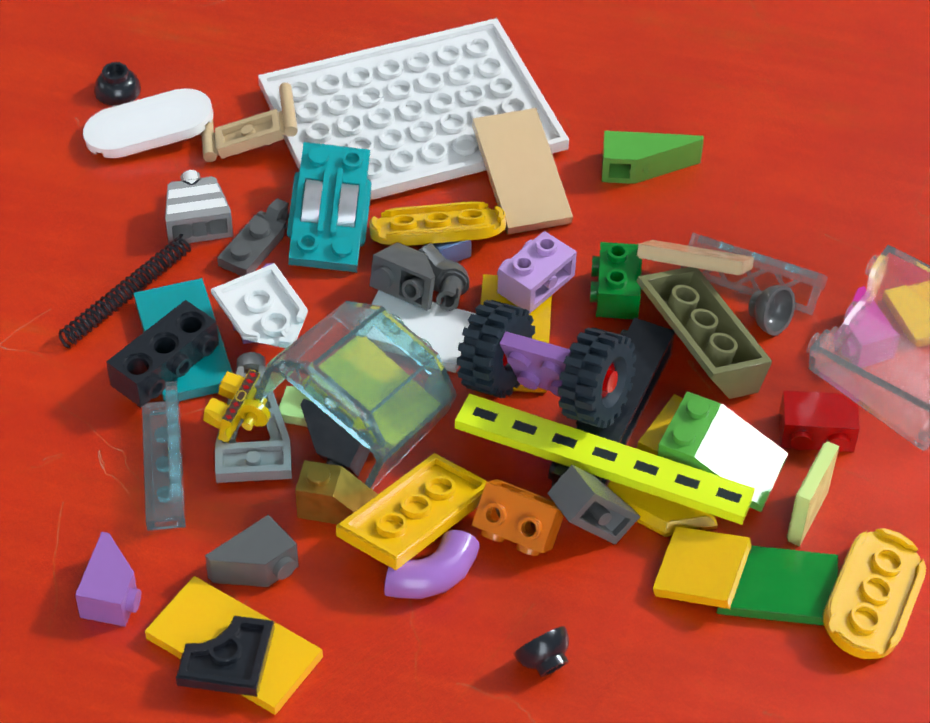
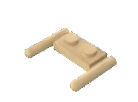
(251, 131)

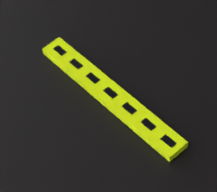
(605, 458)

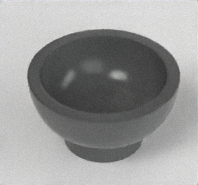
(772, 308)

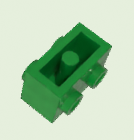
(617, 272)

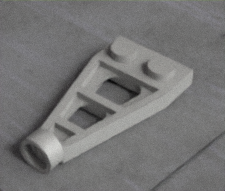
(255, 459)

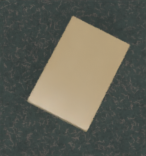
(695, 257)

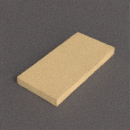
(522, 170)

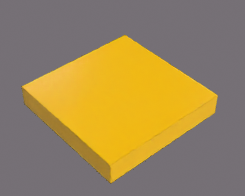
(702, 567)

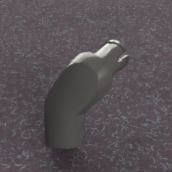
(450, 278)

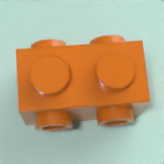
(518, 517)

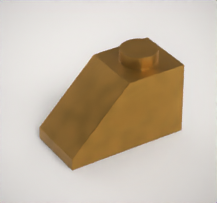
(329, 493)

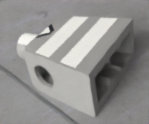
(197, 209)

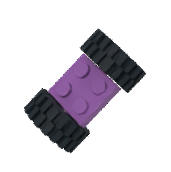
(587, 377)

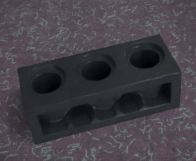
(163, 353)

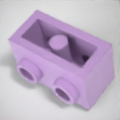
(536, 271)

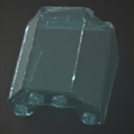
(369, 379)

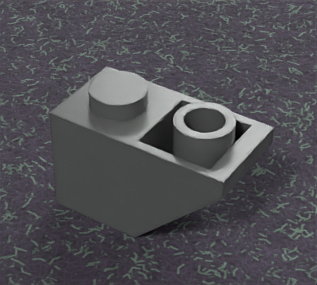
(404, 275)

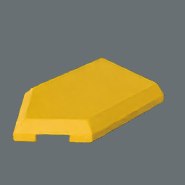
(662, 514)

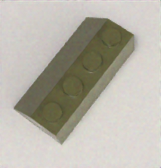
(708, 329)

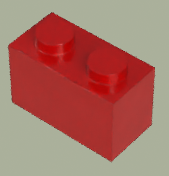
(818, 417)

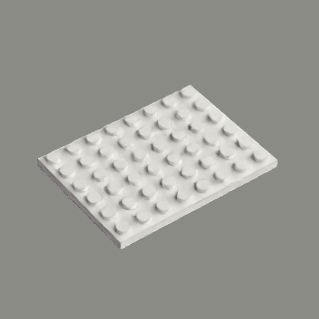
(413, 103)

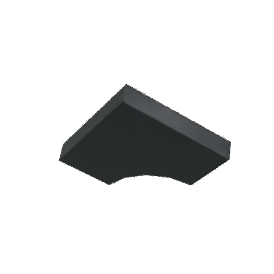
(231, 661)

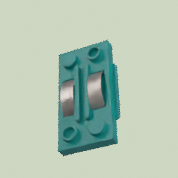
(329, 207)

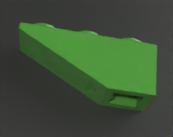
(643, 156)

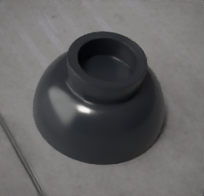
(116, 85)
(545, 652)

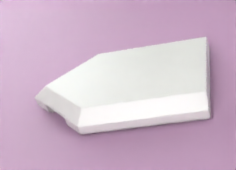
(263, 307)

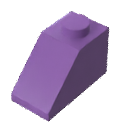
(108, 585)

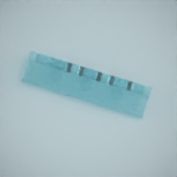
(763, 264)
(163, 462)

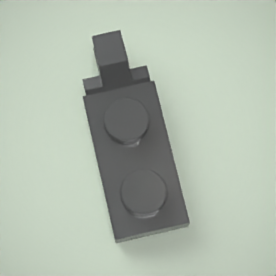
(256, 240)

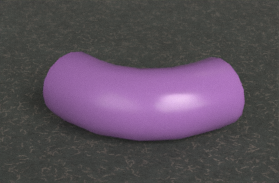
(437, 572)

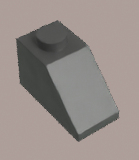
(592, 505)
(254, 556)

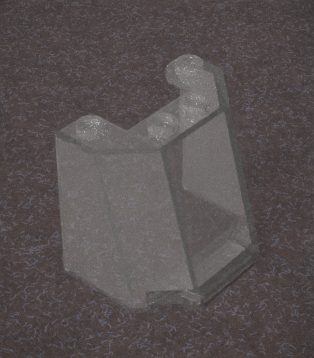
(884, 346)

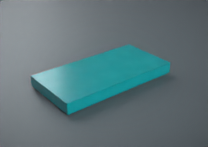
(155, 303)

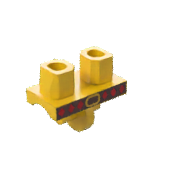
(241, 392)

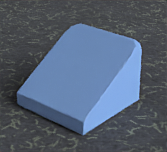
(454, 250)

